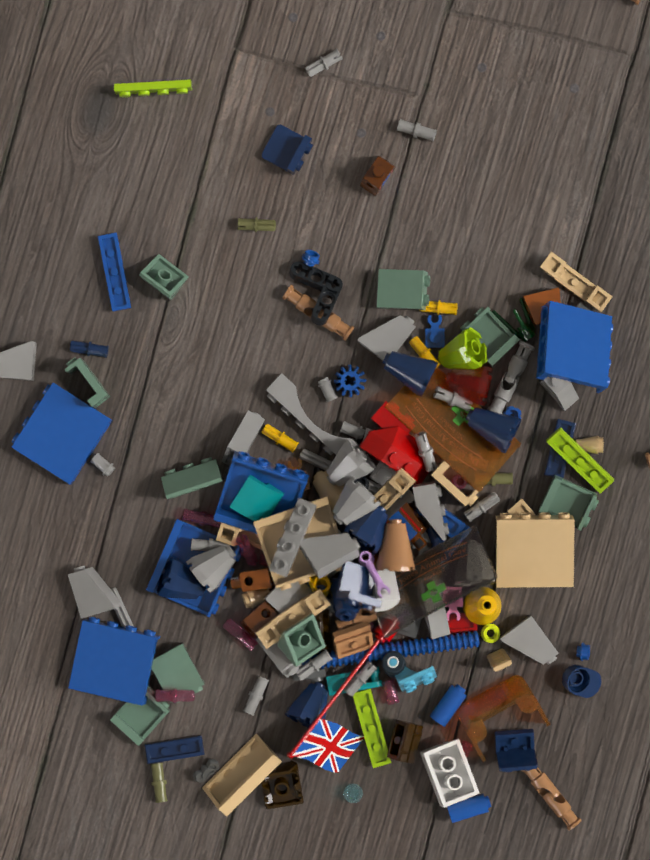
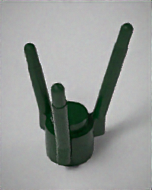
(526, 330)

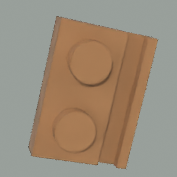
(352, 640)

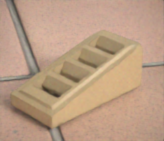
(499, 660)

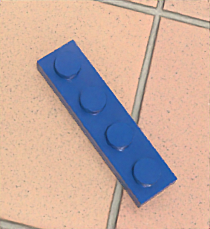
(114, 272)

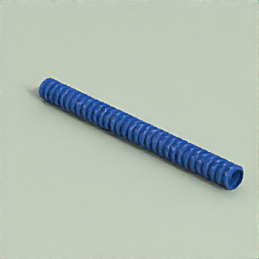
(408, 648)

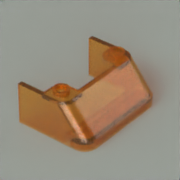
(493, 701)

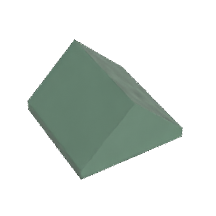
(164, 276)
(301, 640)

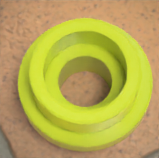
(495, 637)

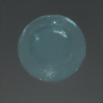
(353, 793)

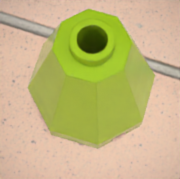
(464, 351)

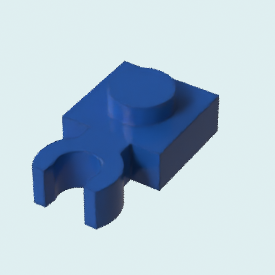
(434, 336)

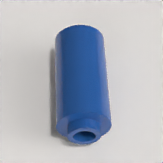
(448, 705)
(469, 808)

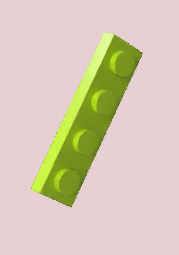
(158, 87)
(580, 460)
(371, 728)

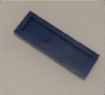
(555, 463)
(174, 749)

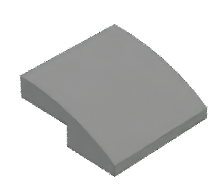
(284, 599)

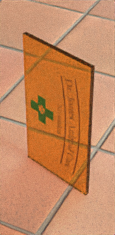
(448, 432)

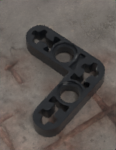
(326, 290)

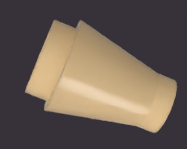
(592, 444)
(255, 597)

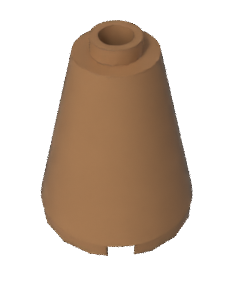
(395, 549)

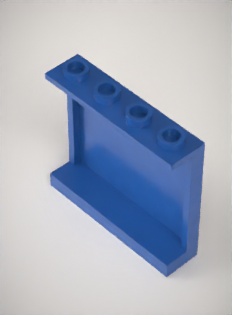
(574, 345)
(61, 433)
(278, 475)
(179, 547)
(113, 661)

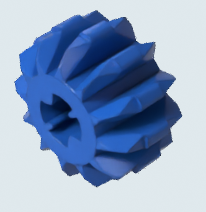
(351, 374)

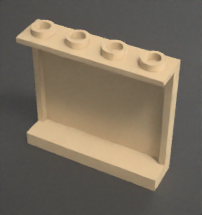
(272, 529)
(534, 550)

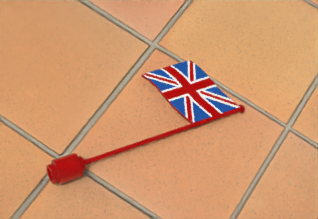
(328, 742)

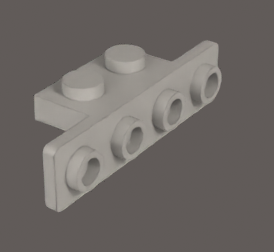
(292, 538)

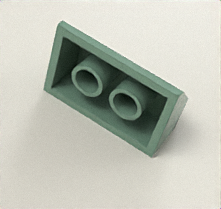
(191, 478)

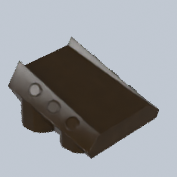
(283, 786)

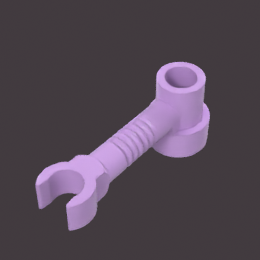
(369, 564)

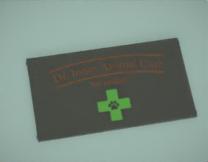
(438, 580)

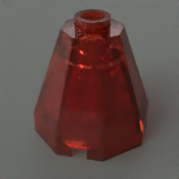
(471, 383)

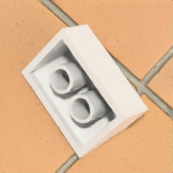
(449, 772)

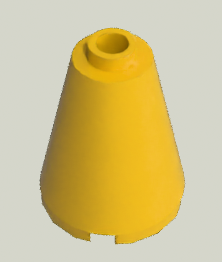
(474, 606)

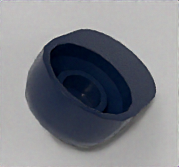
(581, 681)

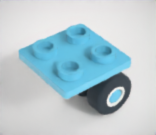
(396, 668)

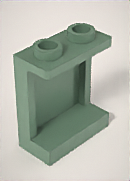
(402, 289)
(493, 333)
(101, 394)
(570, 498)
(177, 670)
(140, 720)

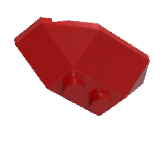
(396, 450)

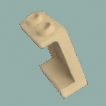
(450, 488)

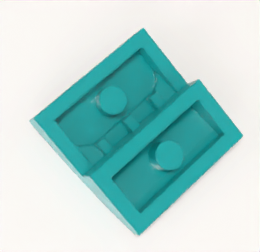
(256, 499)

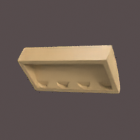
(241, 774)

